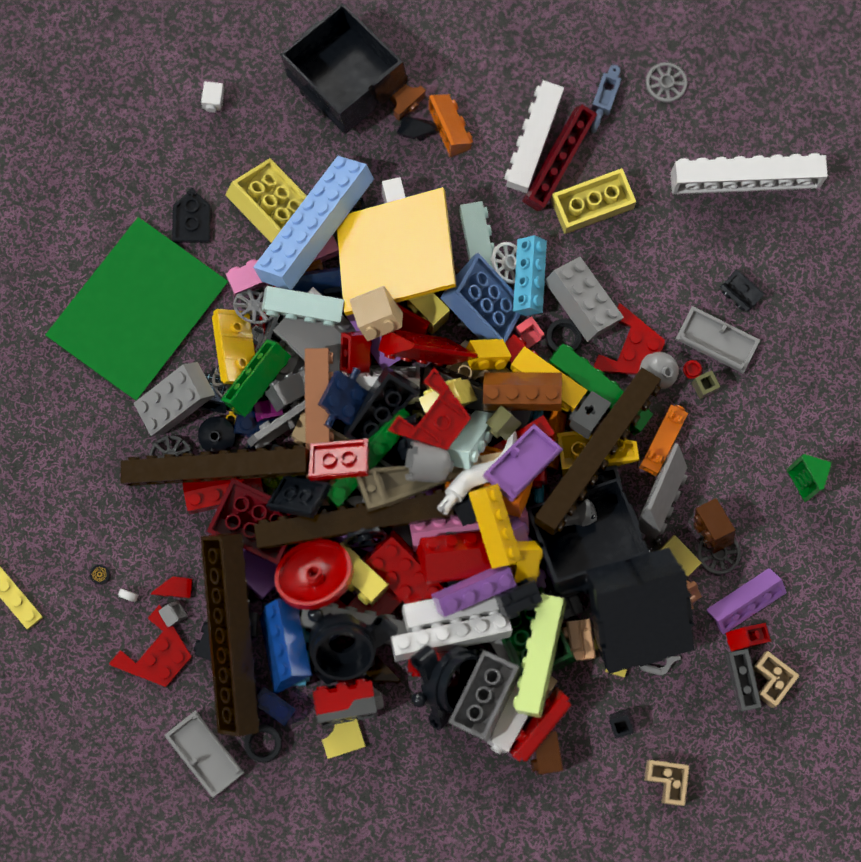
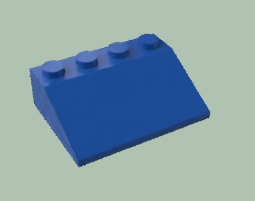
(284, 645)

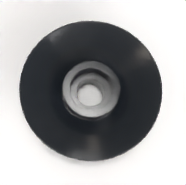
(225, 432)

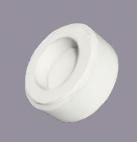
(128, 595)

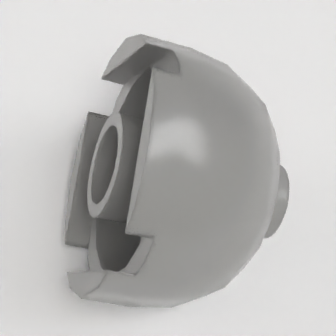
(662, 366)

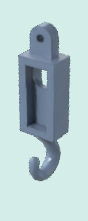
(604, 98)

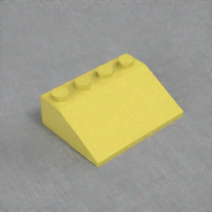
(266, 197)

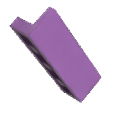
(747, 600)

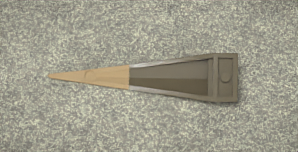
(389, 486)

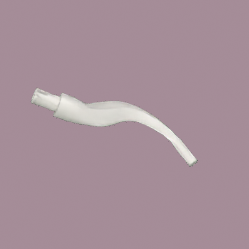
(468, 479)

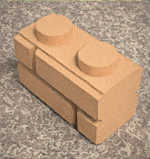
(580, 639)

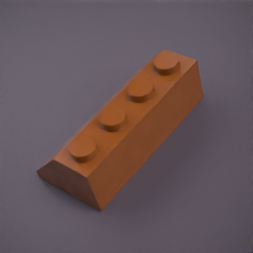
(522, 391)

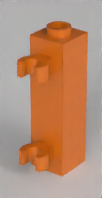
(663, 440)

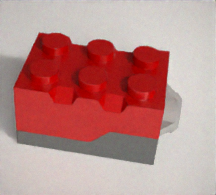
(345, 701)

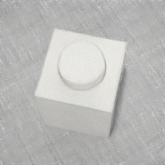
(212, 96)

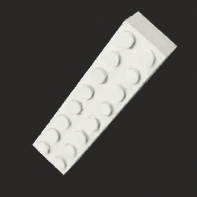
(748, 173)

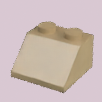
(376, 313)

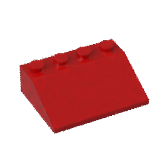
(423, 348)

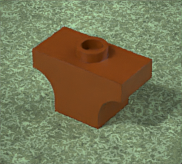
(407, 100)

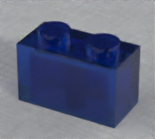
(275, 706)

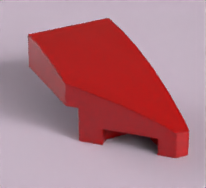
(174, 587)

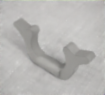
(662, 670)

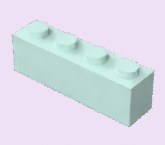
(476, 230)
(302, 305)
(471, 440)

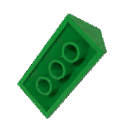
(809, 475)

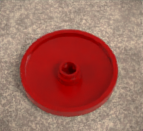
(314, 574)

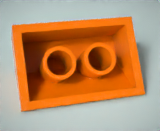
(449, 124)

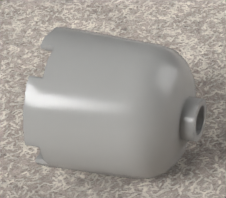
(427, 463)

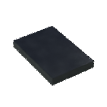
(298, 496)

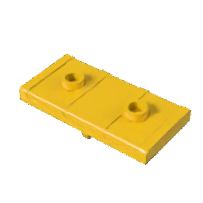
(233, 343)

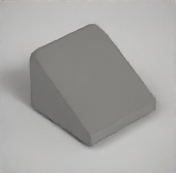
(172, 613)

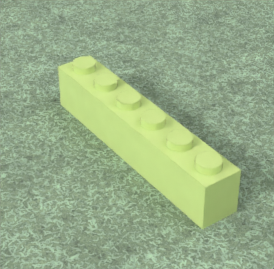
(540, 656)

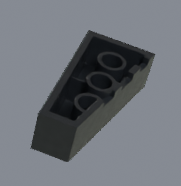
(384, 399)

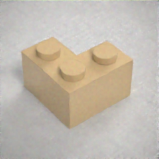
(779, 678)
(674, 779)

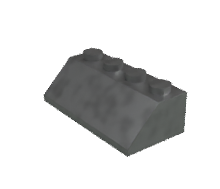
(485, 696)

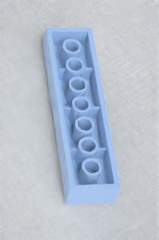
(313, 223)

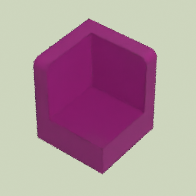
(265, 411)

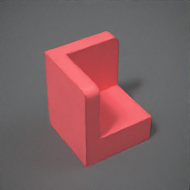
(530, 332)

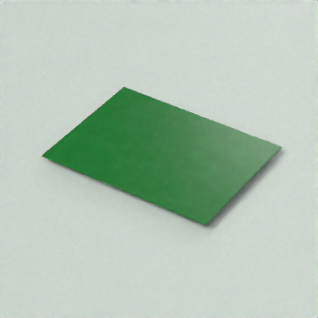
(136, 308)

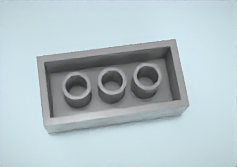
(583, 299)
(174, 399)

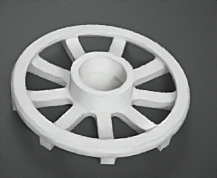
(508, 261)

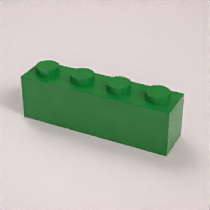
(256, 378)

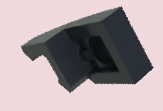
(415, 129)

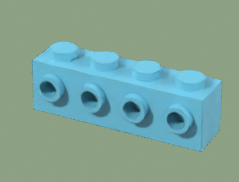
(530, 275)

